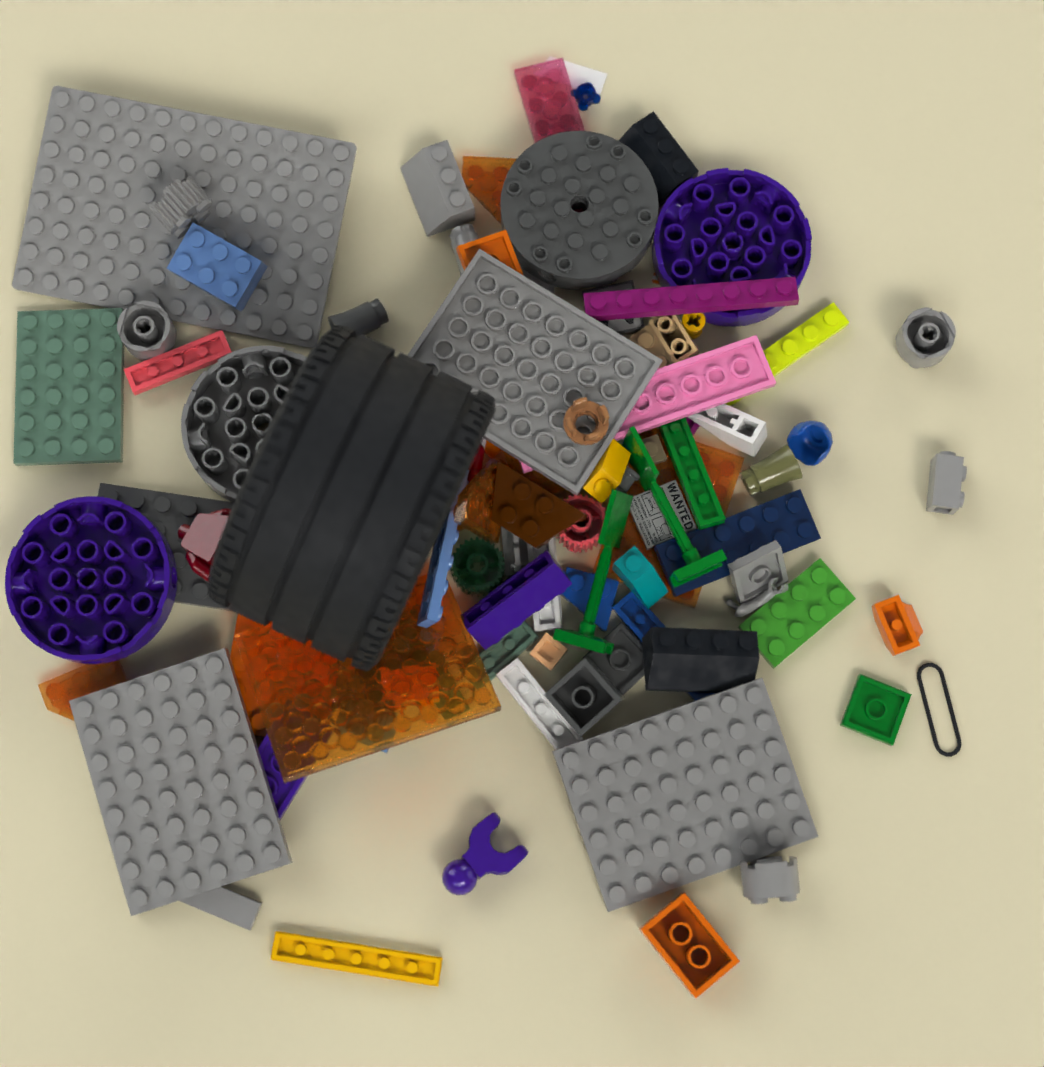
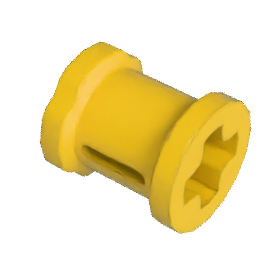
(693, 331)

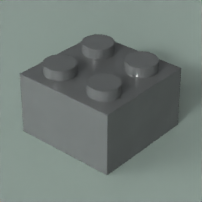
(584, 695)

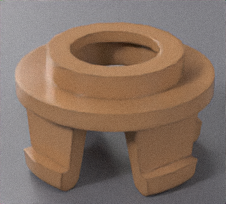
(584, 407)

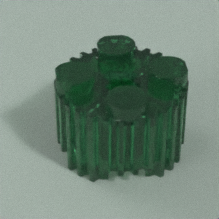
(477, 582)

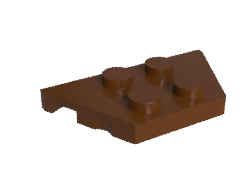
(530, 509)

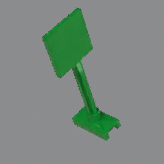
(645, 467)
(610, 537)

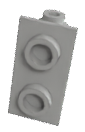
(514, 552)

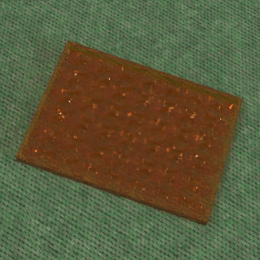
(334, 713)

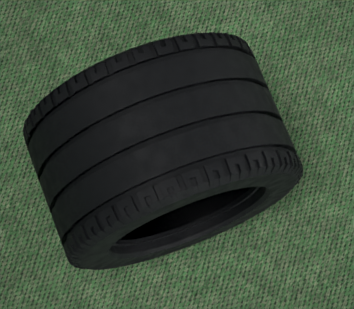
(348, 496)

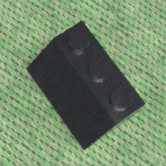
(661, 155)

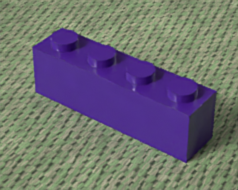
(516, 600)

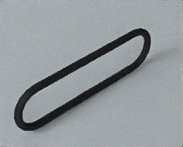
(947, 754)

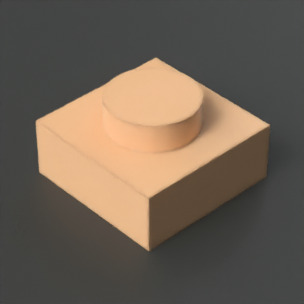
(548, 651)

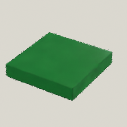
(875, 710)

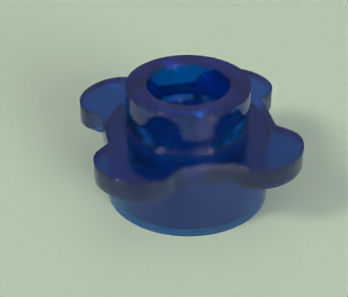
(589, 90)

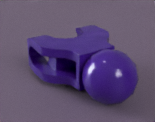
(480, 859)

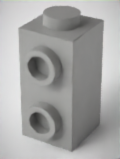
(945, 483)

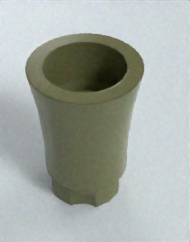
(771, 471)

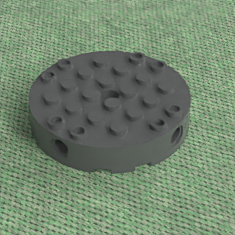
(571, 174)

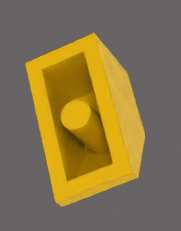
(608, 472)

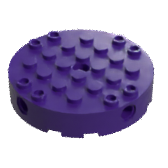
(737, 211)
(122, 606)

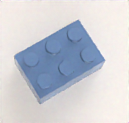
(217, 267)

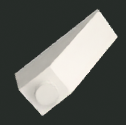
(733, 427)

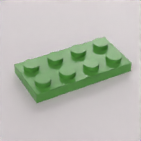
(798, 613)

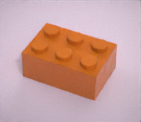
(689, 945)

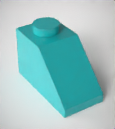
(640, 577)

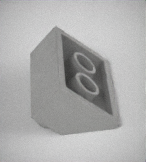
(438, 189)

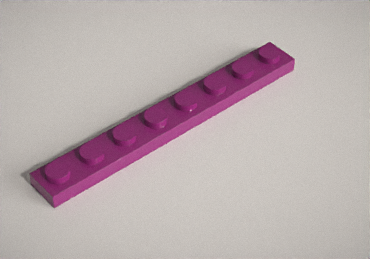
(691, 299)

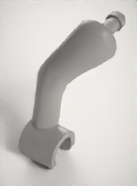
(760, 600)

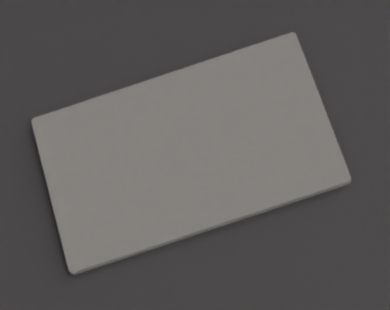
(101, 245)

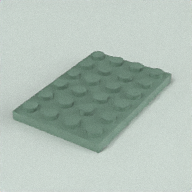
(69, 387)

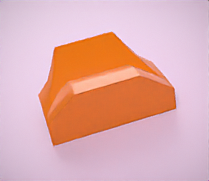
(897, 625)

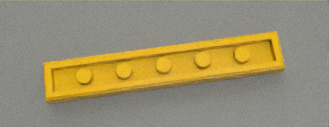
(356, 958)

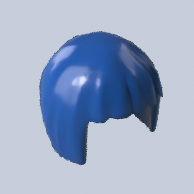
(810, 442)

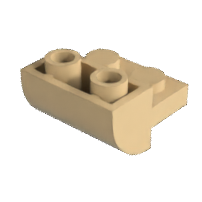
(666, 340)

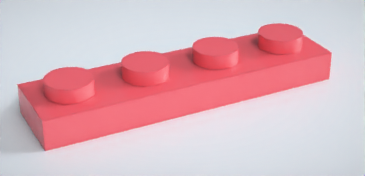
(177, 362)

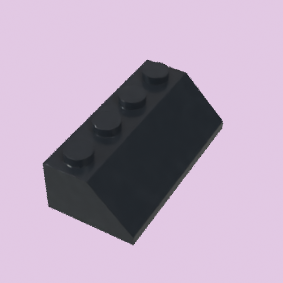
(698, 659)

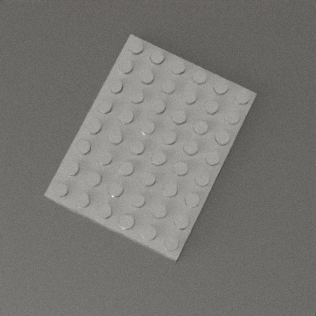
(535, 362)
(180, 782)
(684, 794)

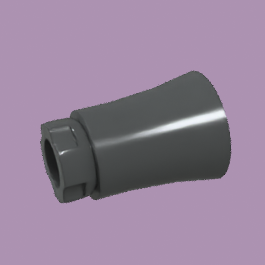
(362, 318)

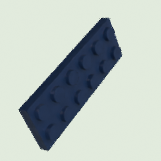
(780, 519)

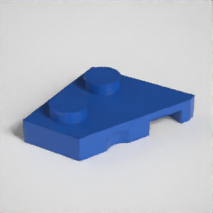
(579, 593)

